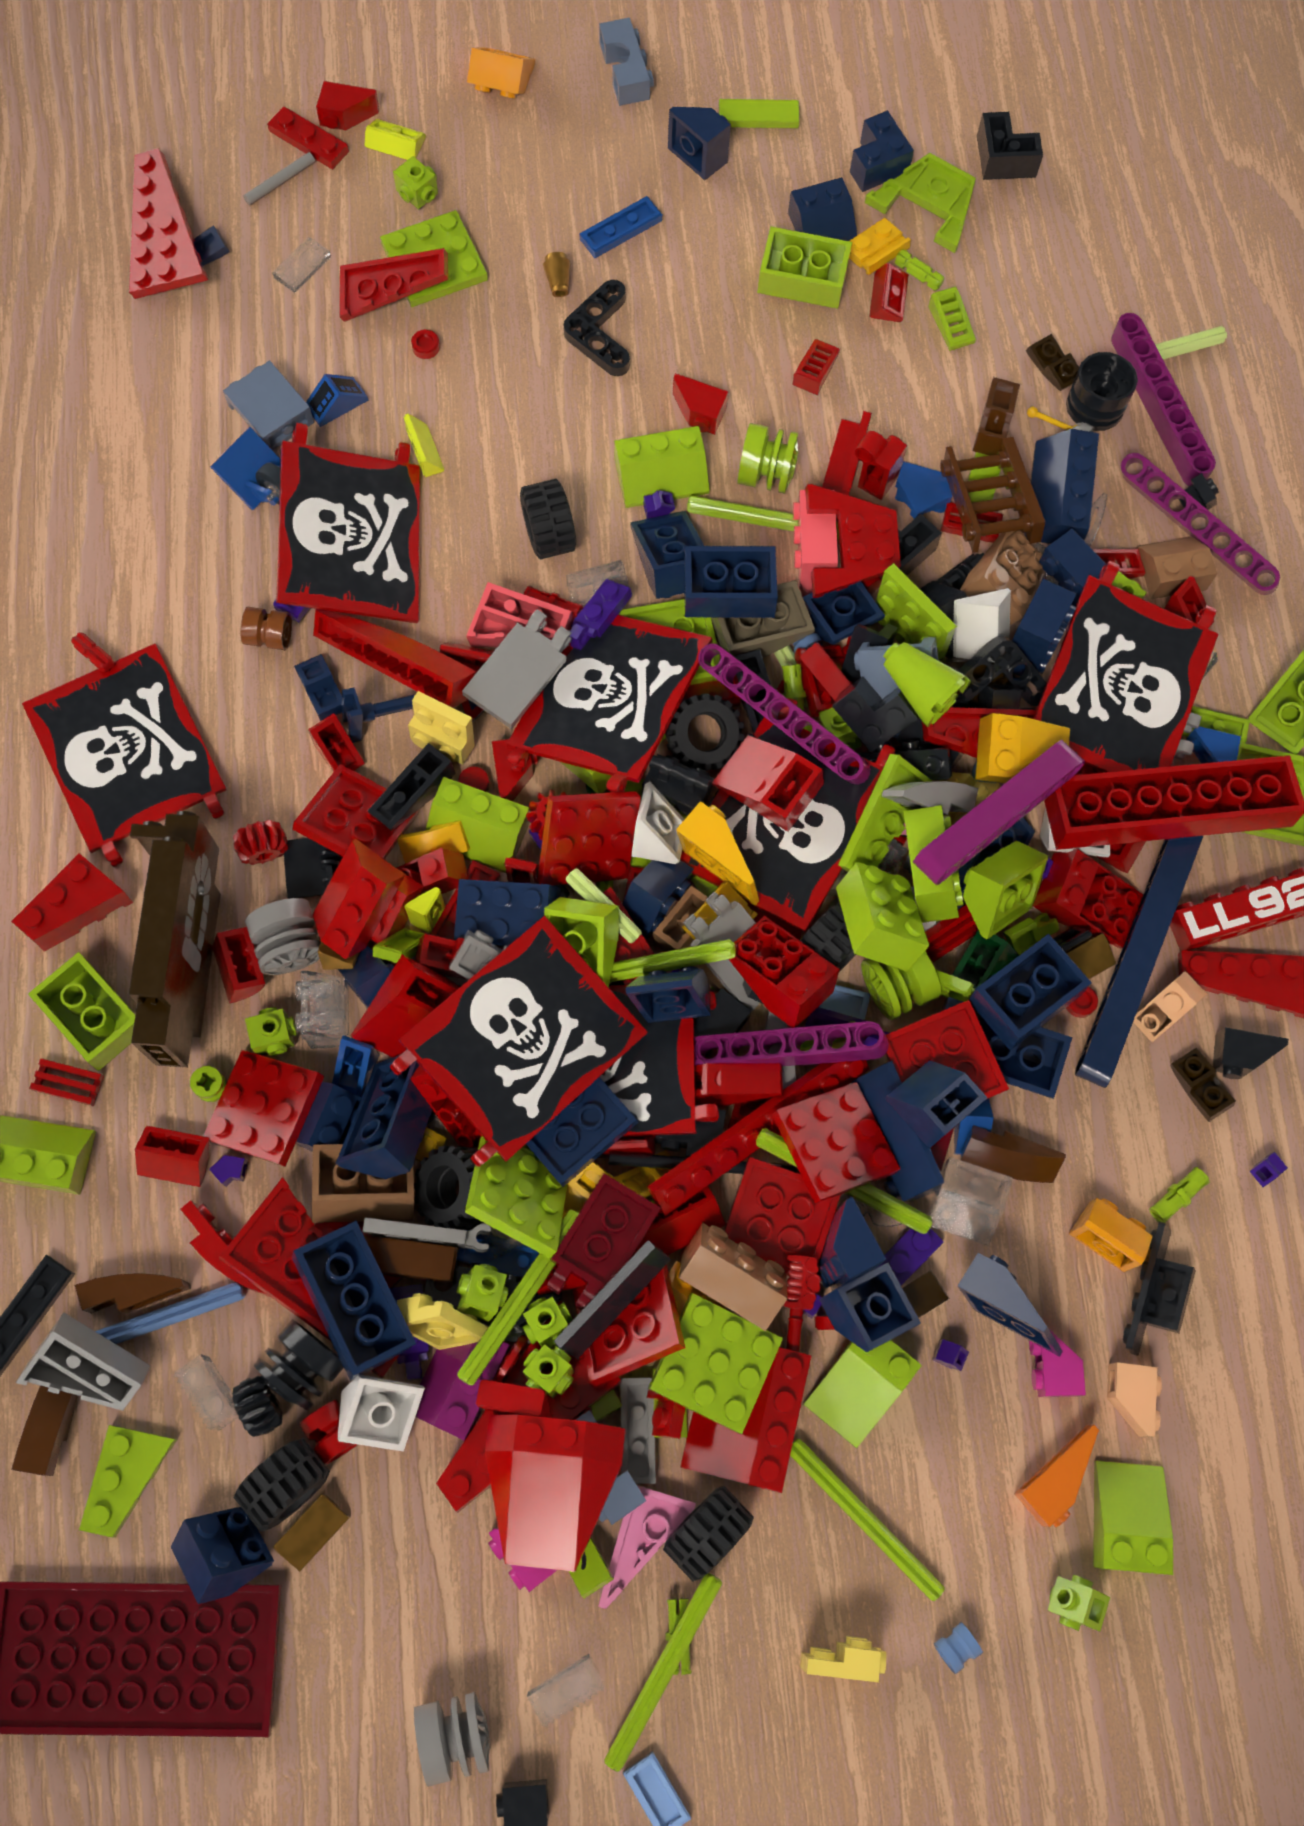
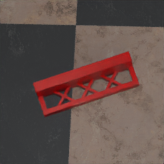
(843, 460)

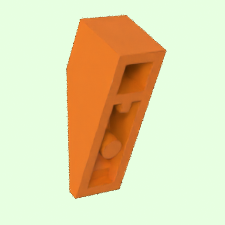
(1057, 1483)

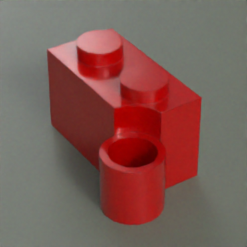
(881, 462)

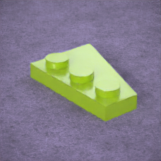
(122, 1473)

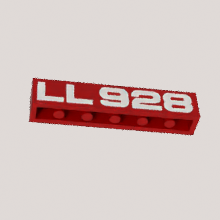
(1239, 912)

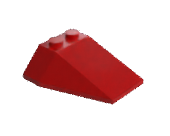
(550, 1485)

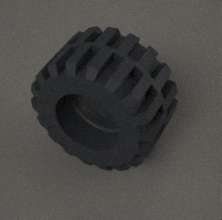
(548, 518)
(729, 726)
(831, 938)
(437, 1187)
(281, 1484)
(708, 1533)

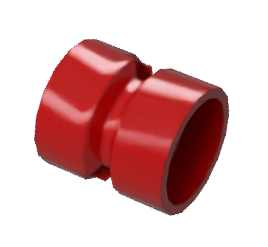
(323, 1429)

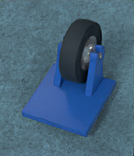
(250, 470)

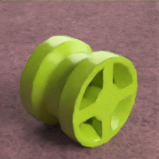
(212, 1089)

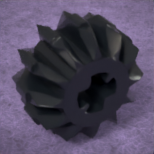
(257, 1406)

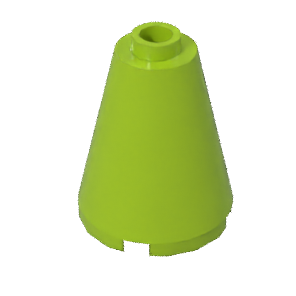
(924, 681)

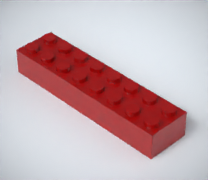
(1175, 802)

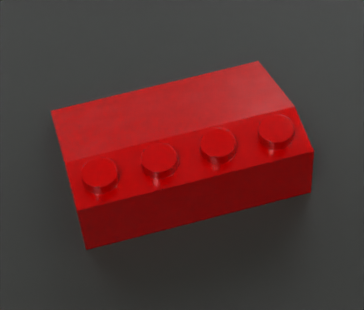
(764, 1448)

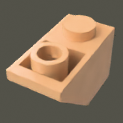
(1169, 1006)
(1133, 1394)

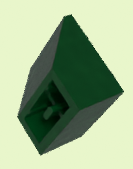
(984, 959)

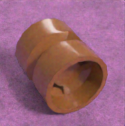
(262, 628)

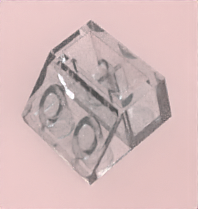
(323, 1009)
(969, 1200)

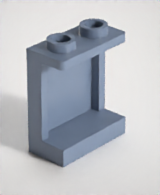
(268, 404)
(871, 660)

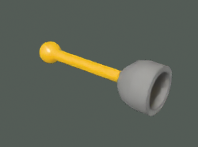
(1032, 412)

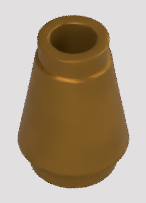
(557, 272)

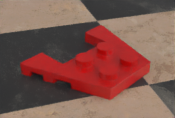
(865, 539)

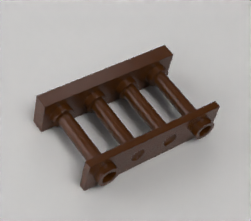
(1014, 478)

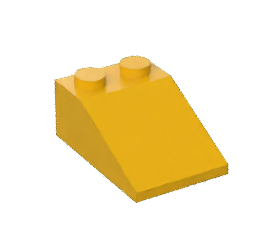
(1012, 743)
(711, 844)

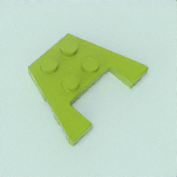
(934, 187)

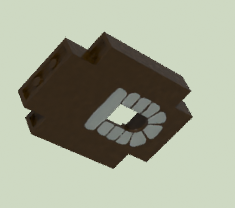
(174, 937)

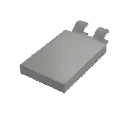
(518, 670)
(730, 924)
(427, 1234)

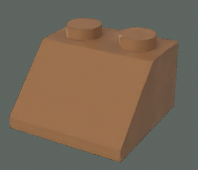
(1172, 562)

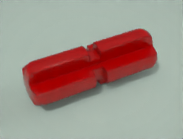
(95, 653)

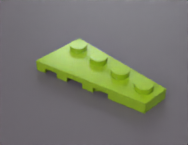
(881, 817)

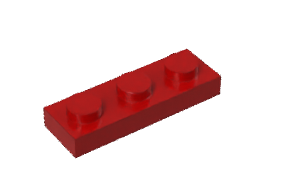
(308, 137)

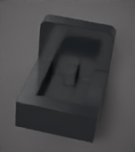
(1202, 491)

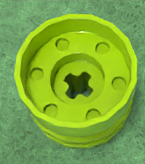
(767, 458)
(896, 989)

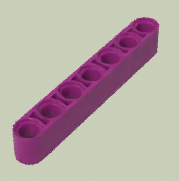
(1163, 400)
(1195, 510)
(793, 723)
(998, 812)
(791, 1043)

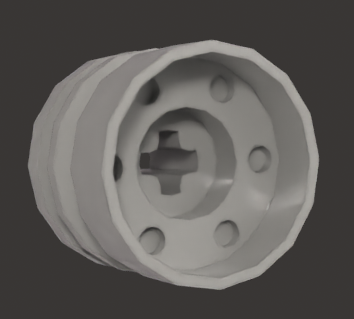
(284, 936)
(451, 1739)

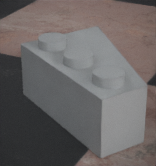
(85, 1365)

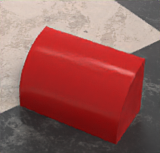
(238, 964)
(172, 1156)

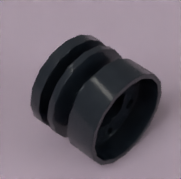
(1101, 390)
(299, 1365)

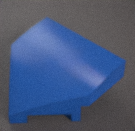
(922, 489)

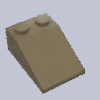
(767, 634)

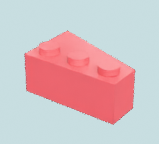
(816, 543)
(503, 608)

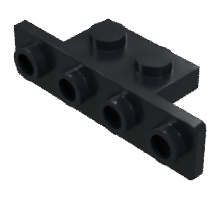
(933, 762)
(1162, 1293)

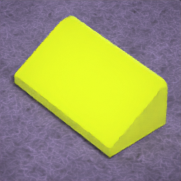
(393, 139)
(423, 446)
(425, 909)

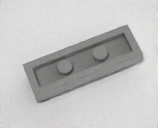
(637, 1420)

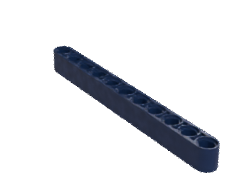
(1137, 960)

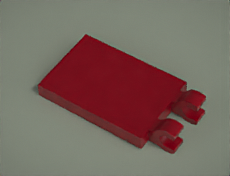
(602, 1238)

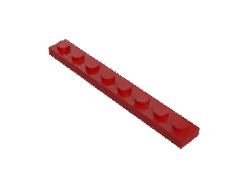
(740, 1139)

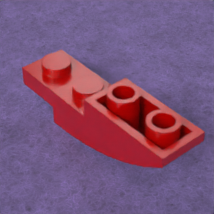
(212, 1243)

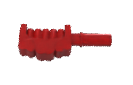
(801, 1294)

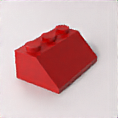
(355, 900)

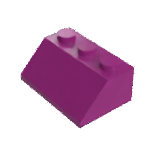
(447, 1399)

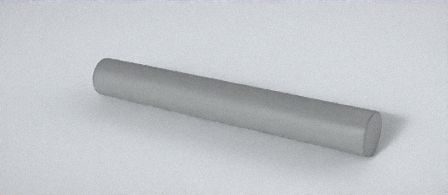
(279, 178)

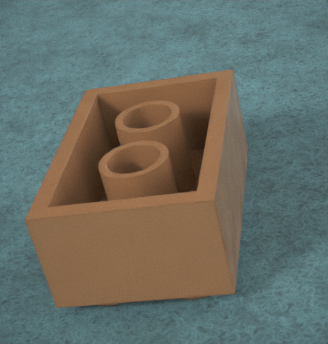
(353, 1196)
(734, 1275)

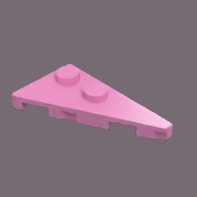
(641, 1536)

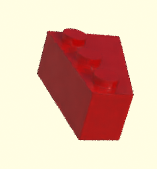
(69, 903)

